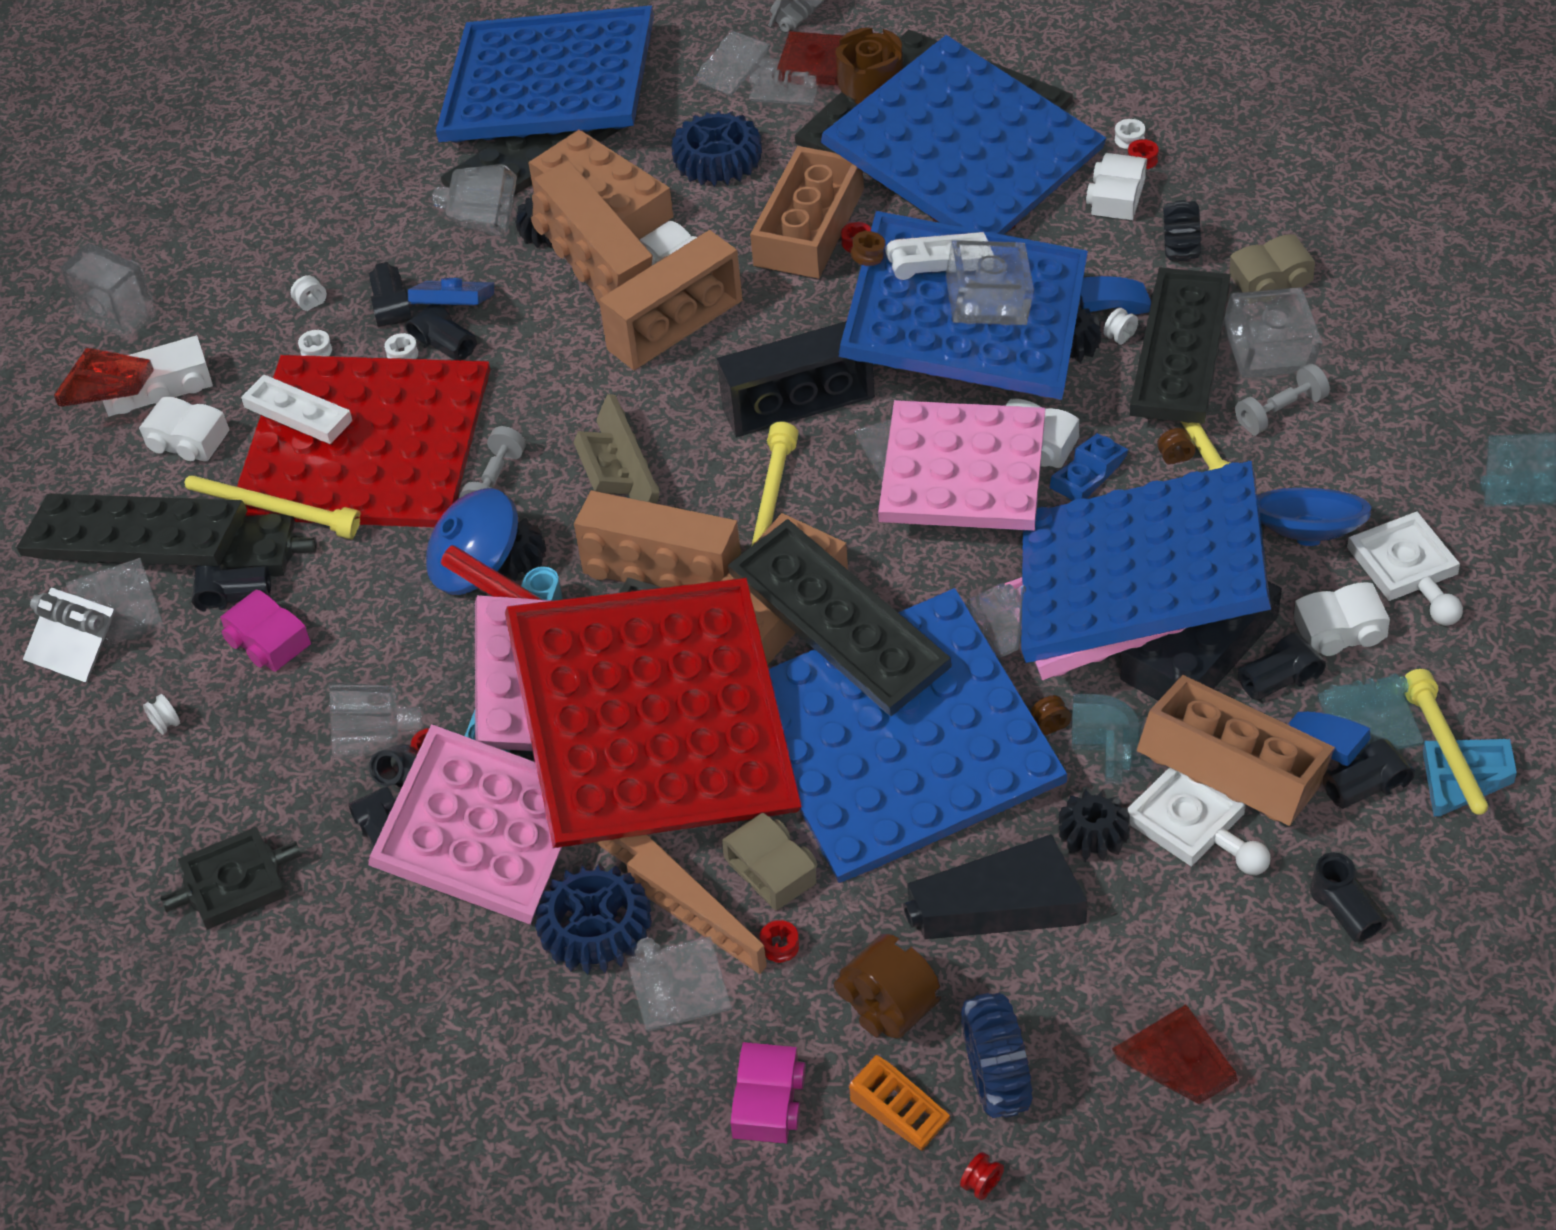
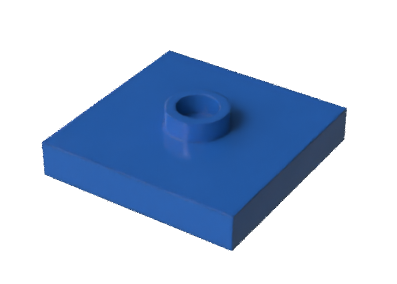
(451, 292)

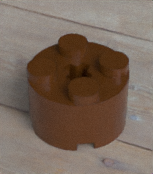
(867, 61)
(888, 987)

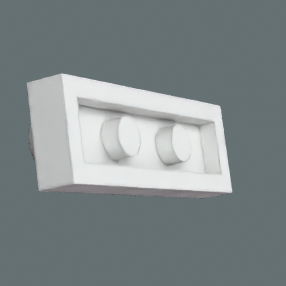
(297, 409)

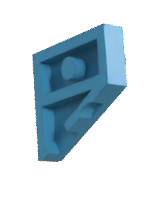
(1489, 761)

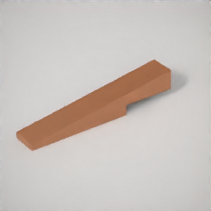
(685, 898)

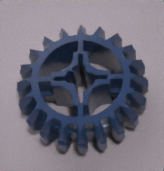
(716, 148)
(592, 930)
(996, 1055)

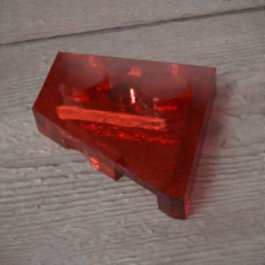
(103, 376)
(1178, 1056)

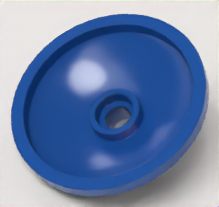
(1312, 513)
(479, 524)

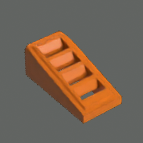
(892, 1079)

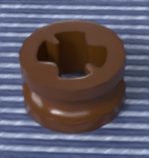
(868, 248)
(1176, 446)
(1051, 714)

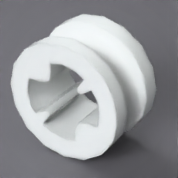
(1128, 126)
(304, 285)
(1120, 325)
(399, 341)
(315, 343)
(161, 714)

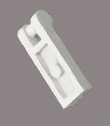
(923, 253)

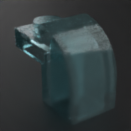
(1106, 725)

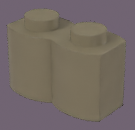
(1272, 266)
(770, 860)

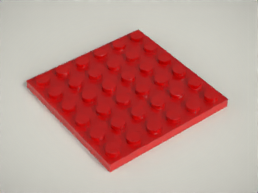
(398, 454)
(650, 711)

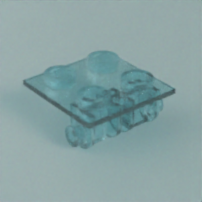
(1520, 470)
(1376, 706)

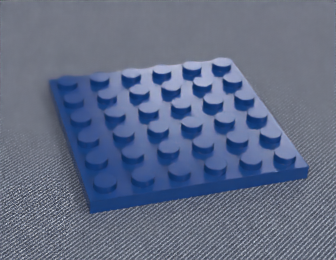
(547, 74)
(963, 140)
(913, 328)
(1143, 562)
(936, 766)

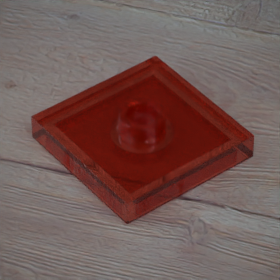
(811, 54)

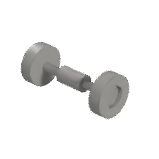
(1310, 381)
(503, 443)

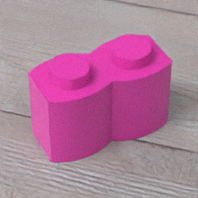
(264, 630)
(765, 1093)

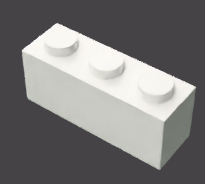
(177, 371)

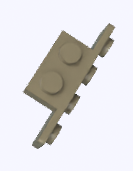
(614, 457)

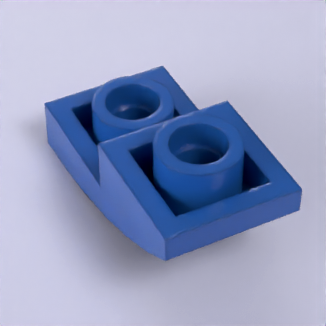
(1114, 292)
(1090, 468)
(1343, 734)

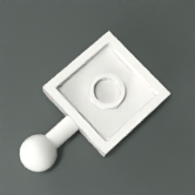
(1408, 558)
(1191, 819)

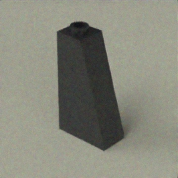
(998, 894)

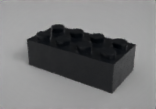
(791, 380)
(1197, 652)

